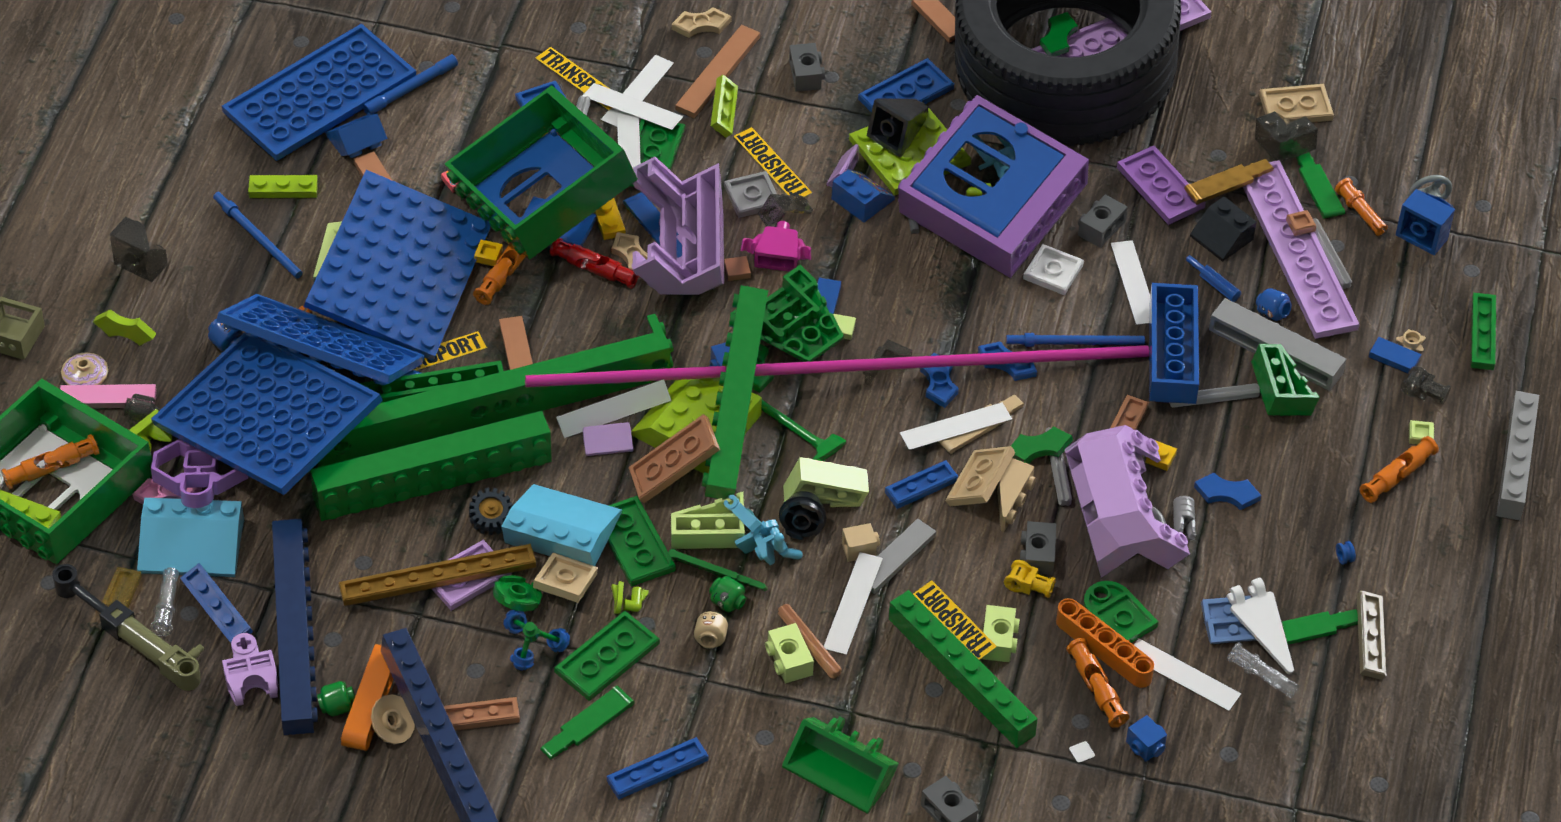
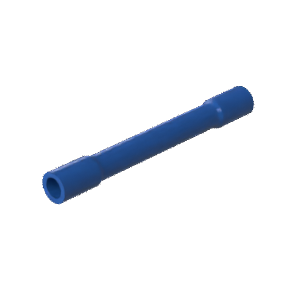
(438, 69)

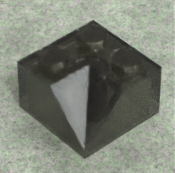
(1284, 137)
(134, 251)

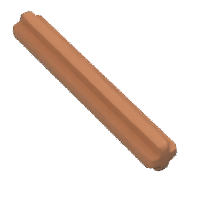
(814, 646)

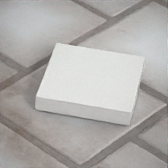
(1053, 269)

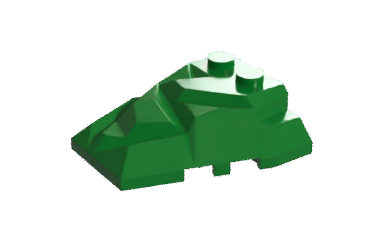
(799, 319)

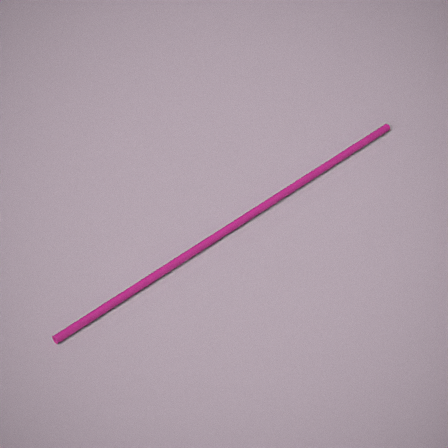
(840, 366)

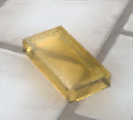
(122, 586)

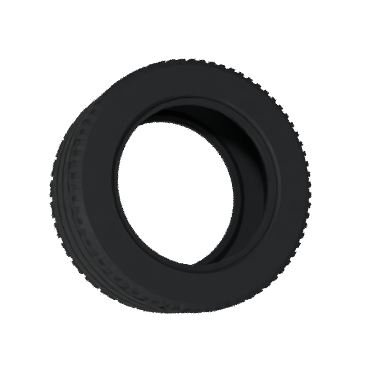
(1070, 96)

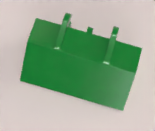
(840, 762)

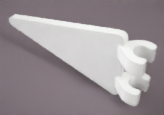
(1262, 620)

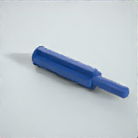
(1215, 280)

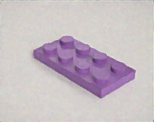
(1159, 184)

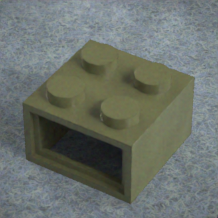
(17, 333)

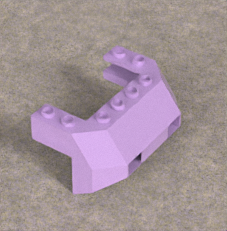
(696, 214)
(1115, 500)

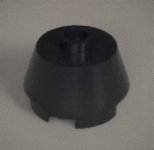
(802, 515)

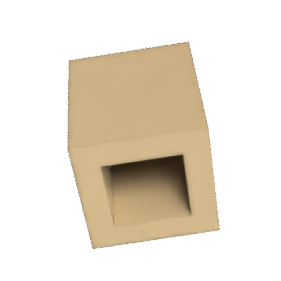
(859, 539)

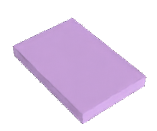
(460, 593)

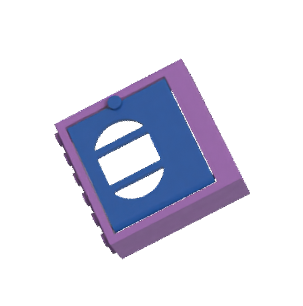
(1015, 212)

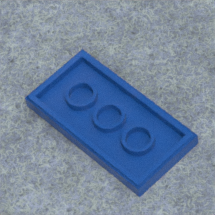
(918, 82)

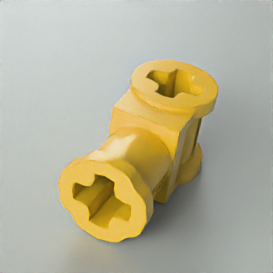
(1028, 579)

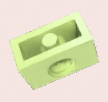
(999, 628)
(790, 653)

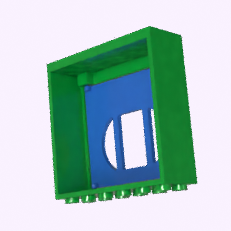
(558, 142)

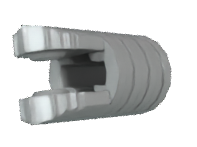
(1184, 516)

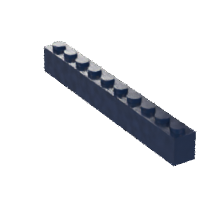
(293, 627)
(435, 728)

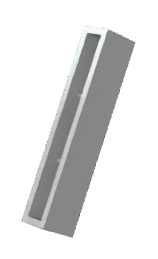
(1251, 329)
(1517, 455)

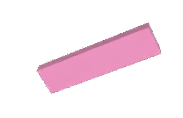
(108, 395)

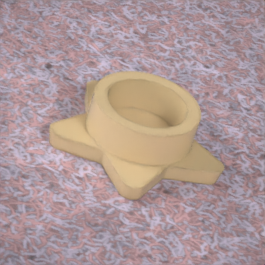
(1411, 335)

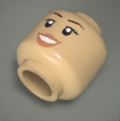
(711, 629)

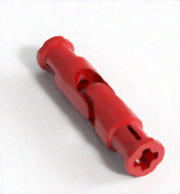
(592, 261)

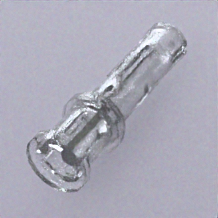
(164, 610)
(1253, 664)

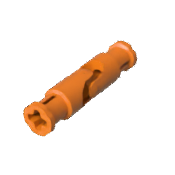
(496, 277)
(59, 458)
(1399, 469)
(1105, 695)

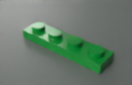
(1483, 331)

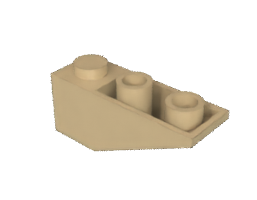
(1012, 490)

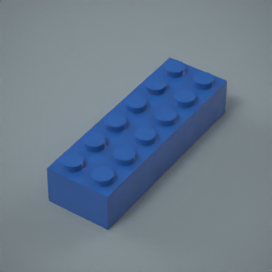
(1173, 343)

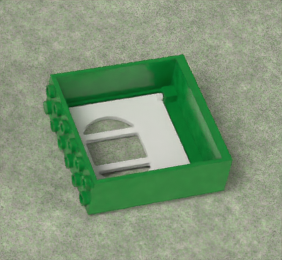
(40, 424)

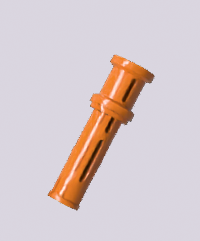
(1355, 200)

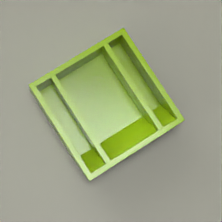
(688, 402)

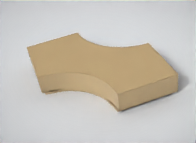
(694, 23)
(625, 245)

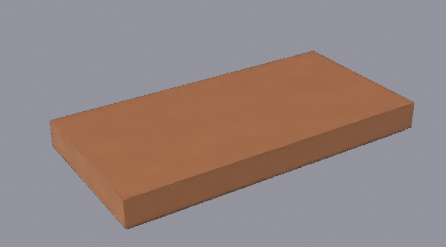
(674, 458)

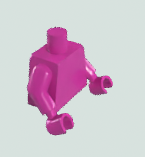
(777, 248)

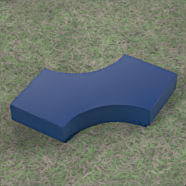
(1017, 370)
(941, 387)
(1238, 493)

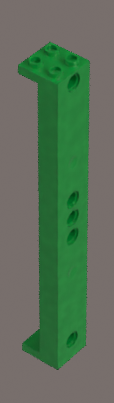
(499, 396)

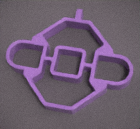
(193, 475)

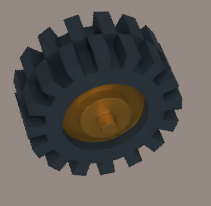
(489, 510)

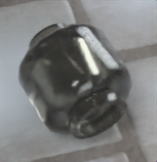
(138, 408)

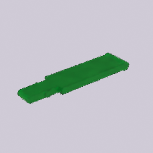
(1319, 187)
(714, 569)
(1317, 625)
(588, 721)

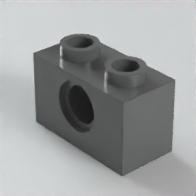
(805, 67)
(1102, 220)
(1039, 546)
(944, 793)

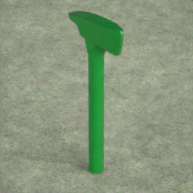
(823, 447)

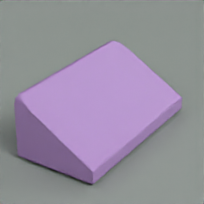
(847, 161)
(607, 439)

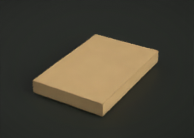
(1298, 102)
(980, 476)

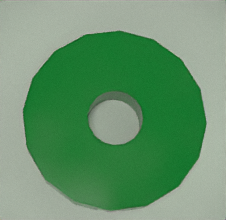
(516, 593)

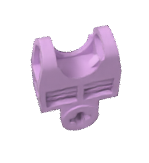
(249, 669)

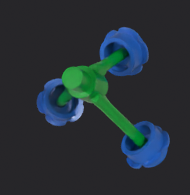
(523, 657)

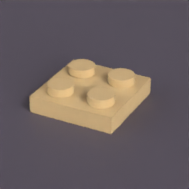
(565, 577)

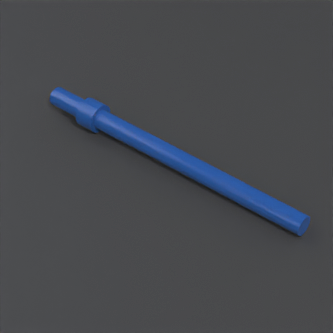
(231, 210)
(1031, 339)

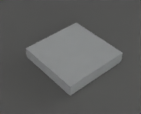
(749, 193)

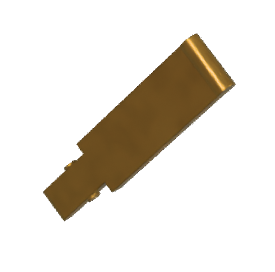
(1226, 181)

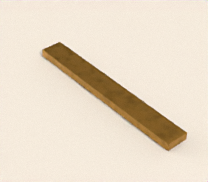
(437, 574)

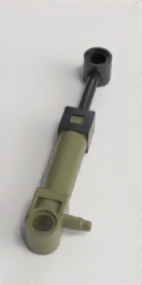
(121, 624)

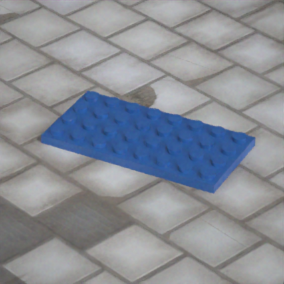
(318, 91)
(320, 339)

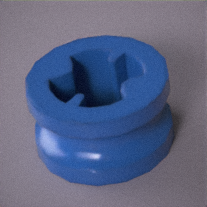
(1345, 552)

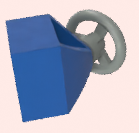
(1426, 215)

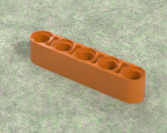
(1105, 643)
(374, 685)

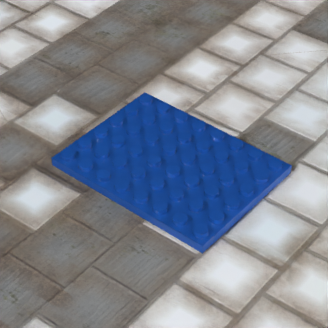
(397, 265)
(266, 411)

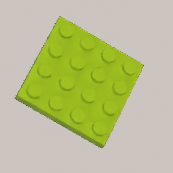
(895, 168)

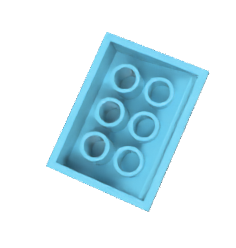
(560, 524)
(188, 536)

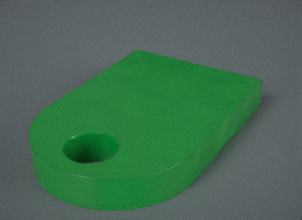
(1120, 610)

